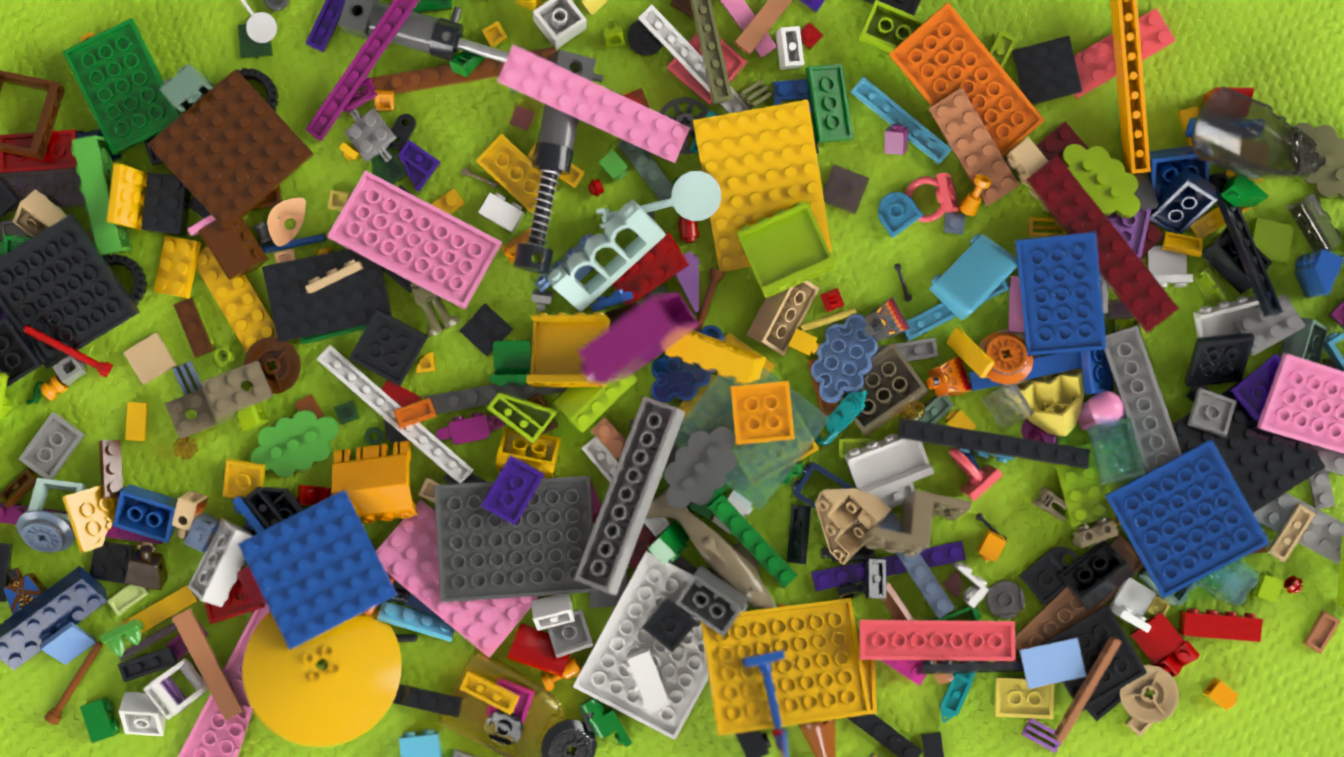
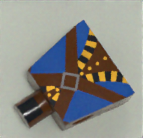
(22, 590)

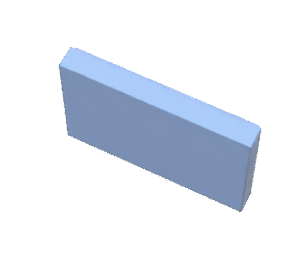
(1052, 663)

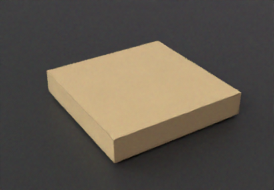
(150, 358)

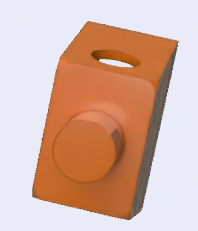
(949, 378)

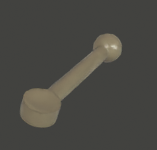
(465, 172)

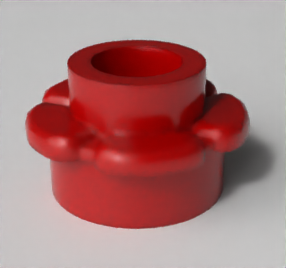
(595, 187)
(1293, 584)

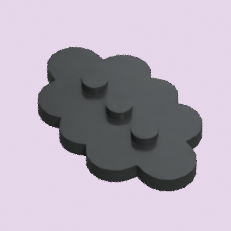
(700, 467)

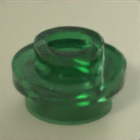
(367, 436)

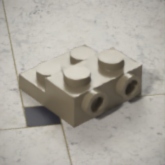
(1088, 535)

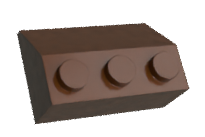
(234, 249)

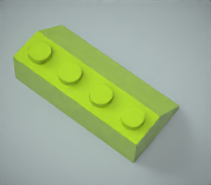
(587, 404)

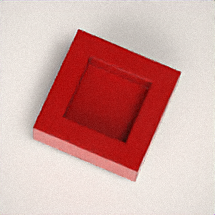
(810, 35)

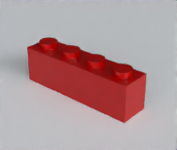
(1220, 626)

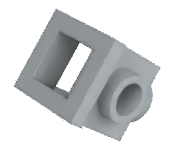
(64, 369)

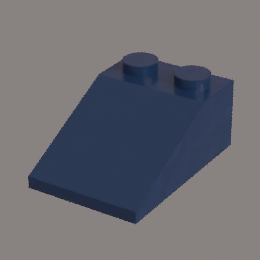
(1183, 202)

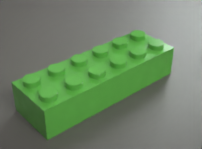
(96, 172)

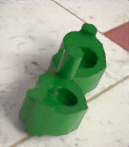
(796, 471)

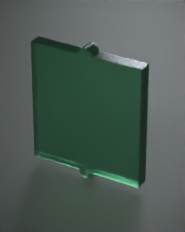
(250, 48)

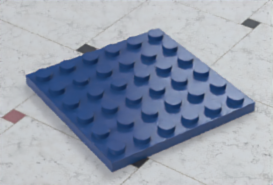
(1187, 518)
(317, 569)

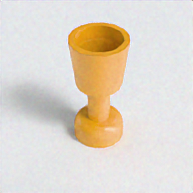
(972, 200)
(572, 670)

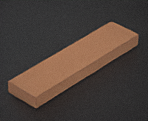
(761, 24)

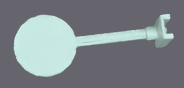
(693, 197)

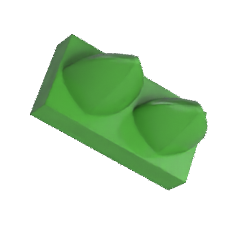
(115, 637)

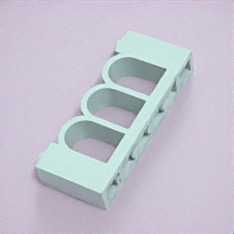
(631, 217)

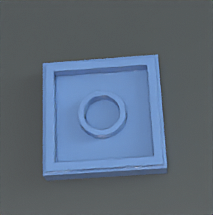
(67, 643)

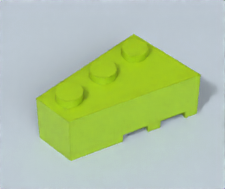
(522, 415)

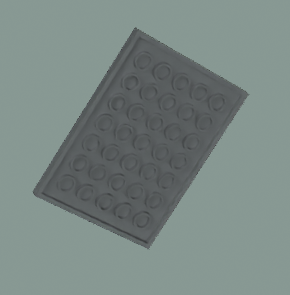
(494, 559)

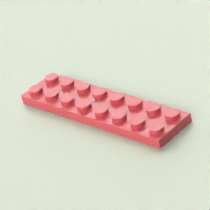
(936, 640)

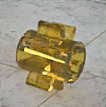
(185, 448)

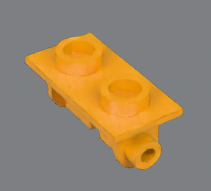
(510, 248)

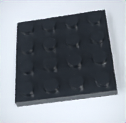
(1092, 636)

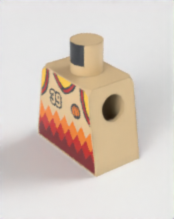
(187, 510)

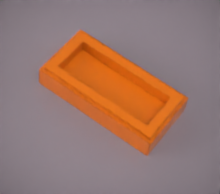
(414, 413)

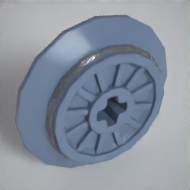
(45, 531)

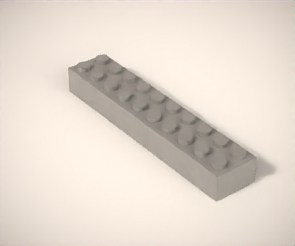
(629, 495)

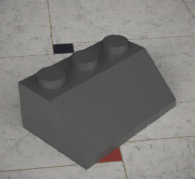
(712, 600)

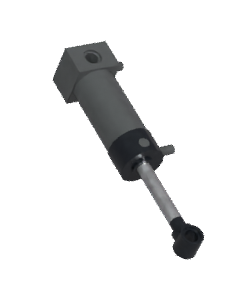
(420, 32)

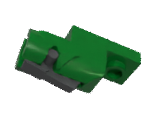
(603, 722)

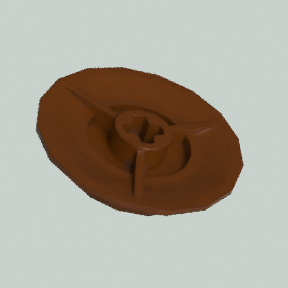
(285, 358)

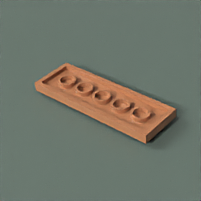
(973, 144)

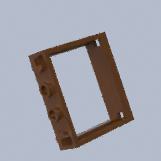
(47, 117)

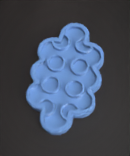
(843, 358)

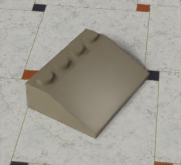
(889, 389)

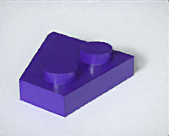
(418, 164)

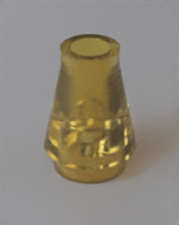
(914, 411)

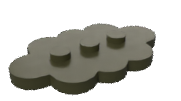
(1330, 176)

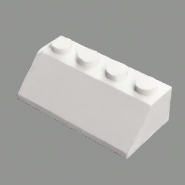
(220, 564)

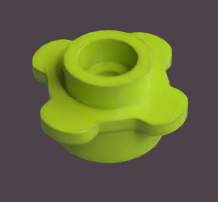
(218, 355)

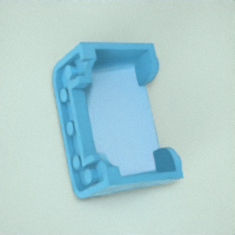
(973, 276)

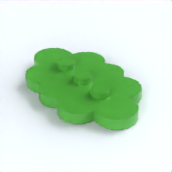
(295, 442)

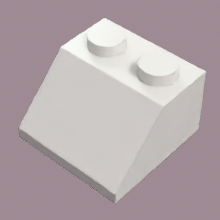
(141, 715)

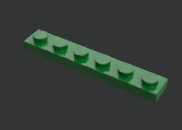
(752, 540)

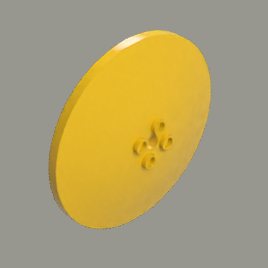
(326, 704)

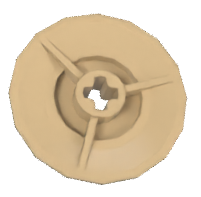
(1163, 700)

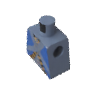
(201, 532)

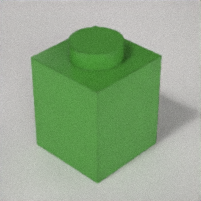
(614, 166)

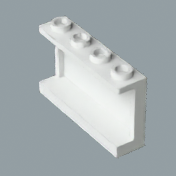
(1220, 319)
(887, 464)

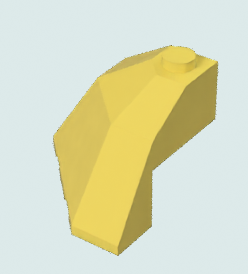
(1055, 400)

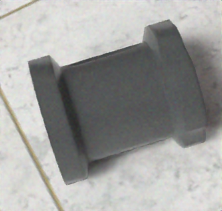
(263, 233)

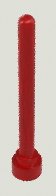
(102, 367)

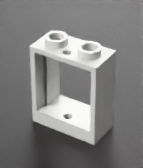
(164, 700)

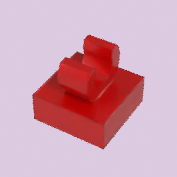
(832, 300)

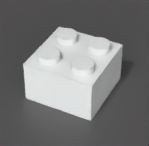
(559, 21)

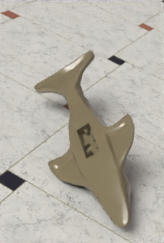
(727, 561)

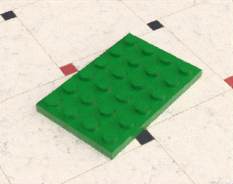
(121, 86)

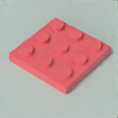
(733, 62)

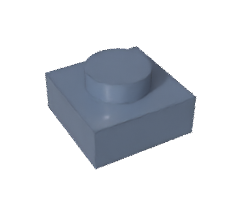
(954, 223)

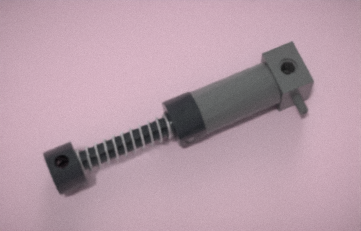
(553, 158)

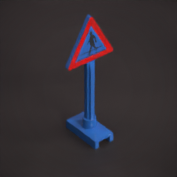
(763, 662)

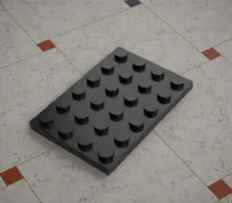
(332, 308)

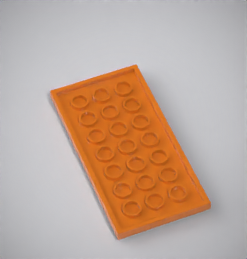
(950, 56)

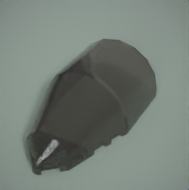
(1252, 139)

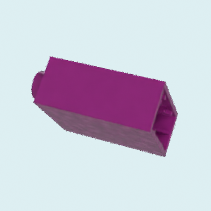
(637, 339)

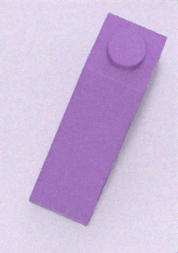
(689, 281)

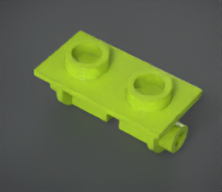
(1211, 286)

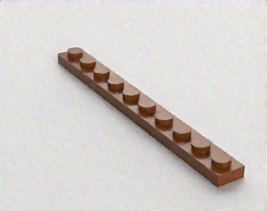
(444, 76)

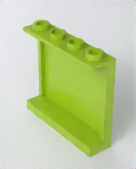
(786, 249)

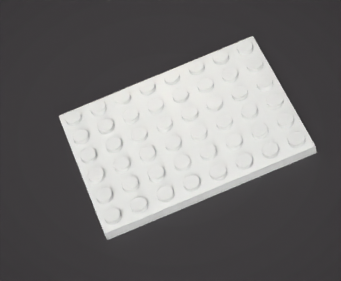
(681, 671)

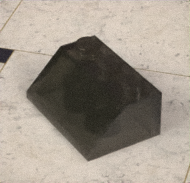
(1315, 223)

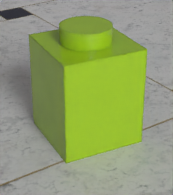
(1268, 587)

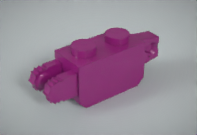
(470, 429)

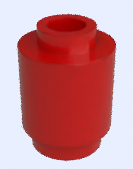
(688, 230)

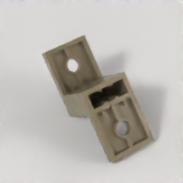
(219, 399)
(915, 523)

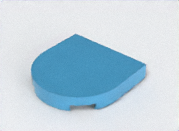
(898, 212)

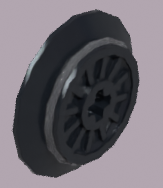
(567, 734)

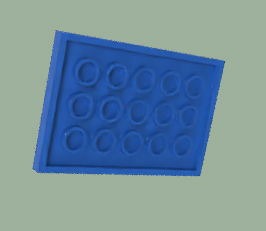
(1061, 293)

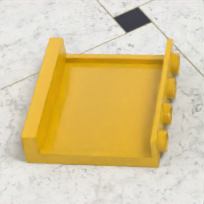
(556, 348)

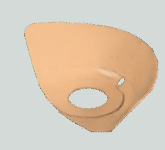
(290, 208)

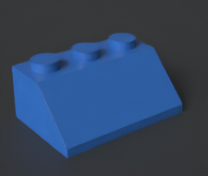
(1317, 272)
(145, 513)

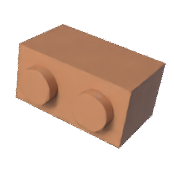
(610, 437)

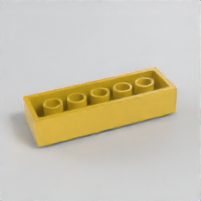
(718, 356)

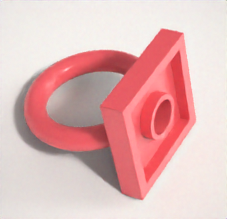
(945, 194)
(979, 479)

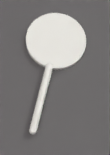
(260, 26)

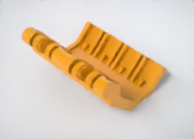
(376, 481)

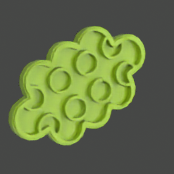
(1103, 179)

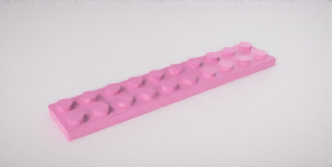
(593, 104)

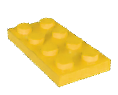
(512, 171)

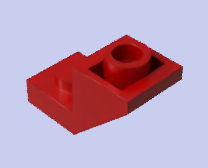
(312, 494)
(1178, 658)

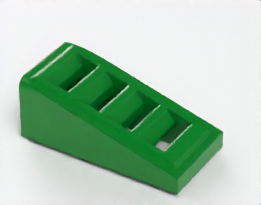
(463, 66)

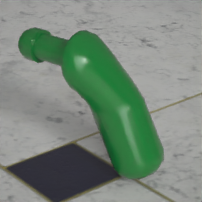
(36, 394)

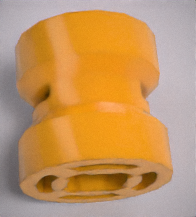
(53, 387)

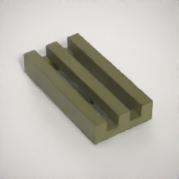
(762, 89)

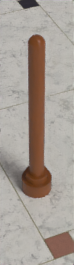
(715, 277)
(54, 715)

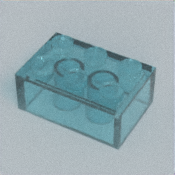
(1116, 451)
(1231, 582)

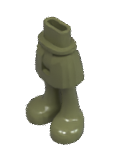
(423, 297)

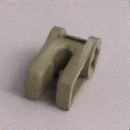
(1045, 500)

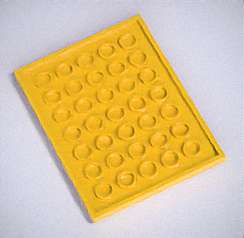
(762, 165)
(812, 683)

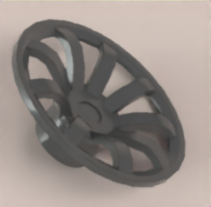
(685, 118)

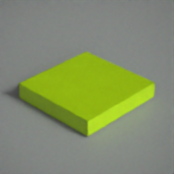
(1273, 239)

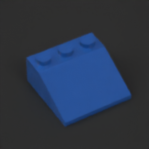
(1169, 163)

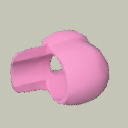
(1101, 409)

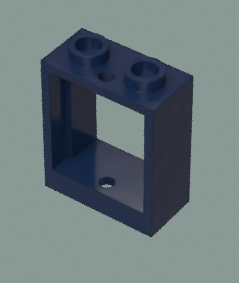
(807, 471)

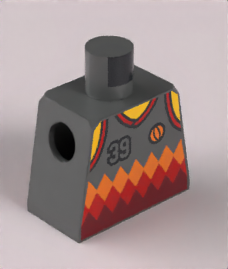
(885, 321)

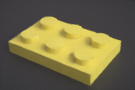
(1018, 701)

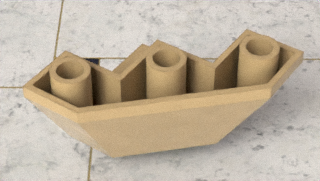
(847, 517)

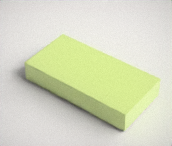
(127, 598)

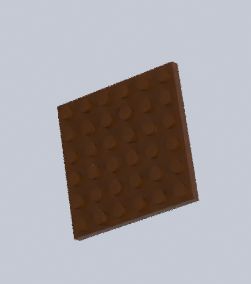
(230, 149)

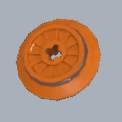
(1017, 364)

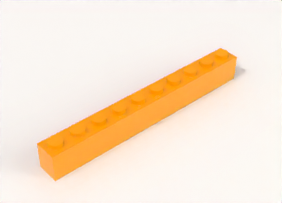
(1130, 86)

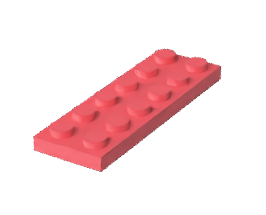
(1097, 62)

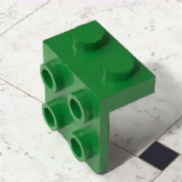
(511, 362)

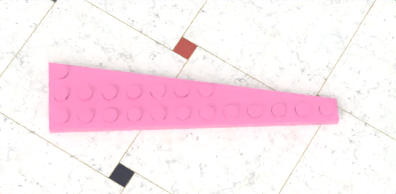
(211, 733)

